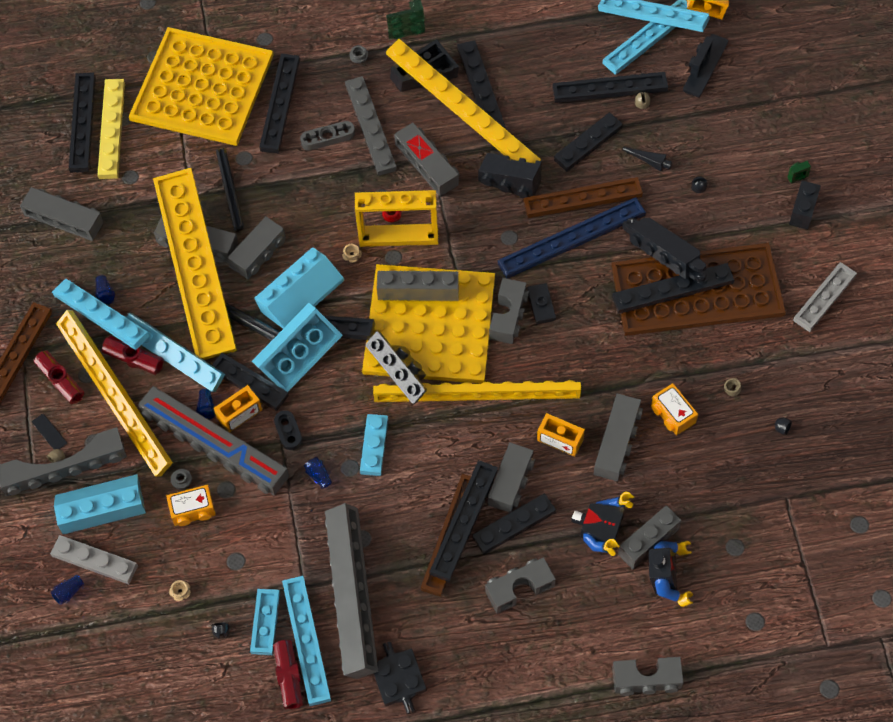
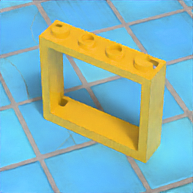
(396, 234)

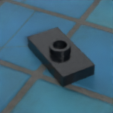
(541, 303)

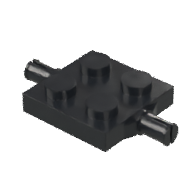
(399, 678)

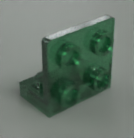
(406, 22)

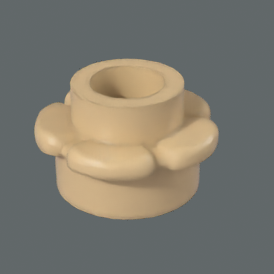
(351, 248)
(176, 586)

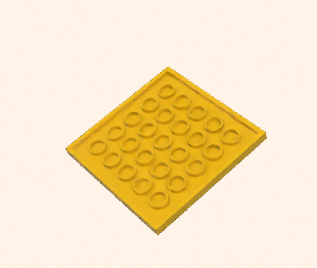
(201, 86)
(441, 335)

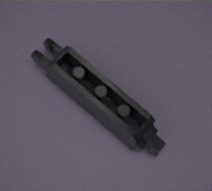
(666, 248)

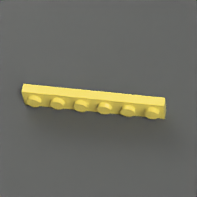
(111, 129)

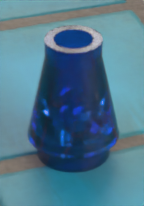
(104, 290)
(205, 404)
(316, 470)
(66, 590)

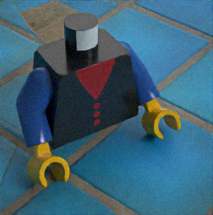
(603, 522)
(664, 571)

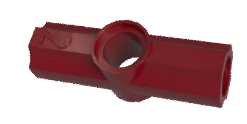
(143, 359)
(65, 384)
(288, 674)

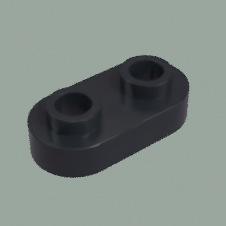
(288, 431)

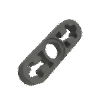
(315, 144)

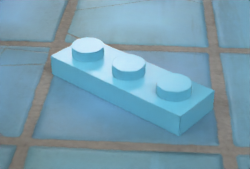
(374, 445)
(265, 622)

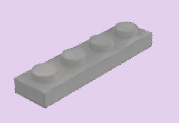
(824, 297)
(94, 559)

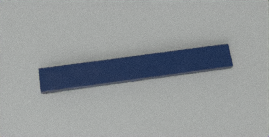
(570, 238)

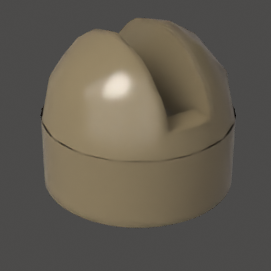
(638, 100)
(729, 385)
(56, 455)

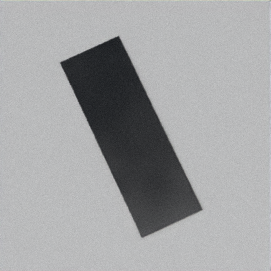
(49, 432)

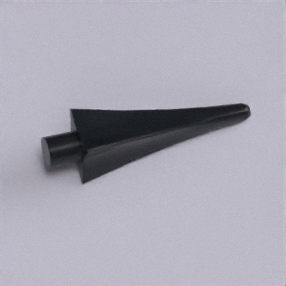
(656, 160)

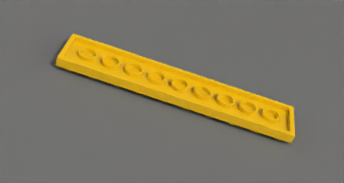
(194, 264)

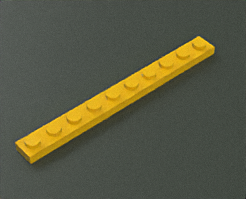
(459, 103)
(484, 391)
(114, 393)

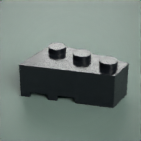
(435, 56)
(510, 175)

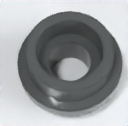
(358, 50)
(185, 483)

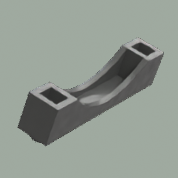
(103, 449)

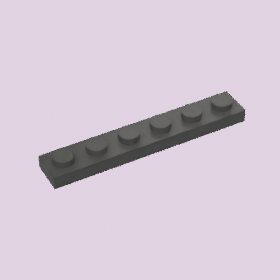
(370, 126)

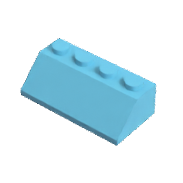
(302, 283)
(297, 347)
(99, 504)

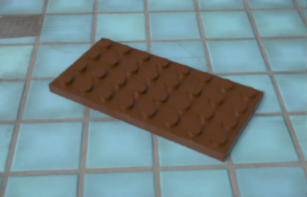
(750, 297)

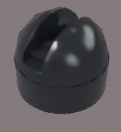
(699, 184)
(783, 425)
(220, 628)

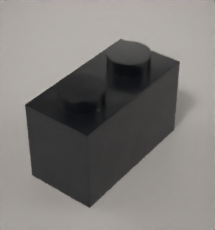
(804, 204)

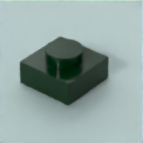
(799, 171)

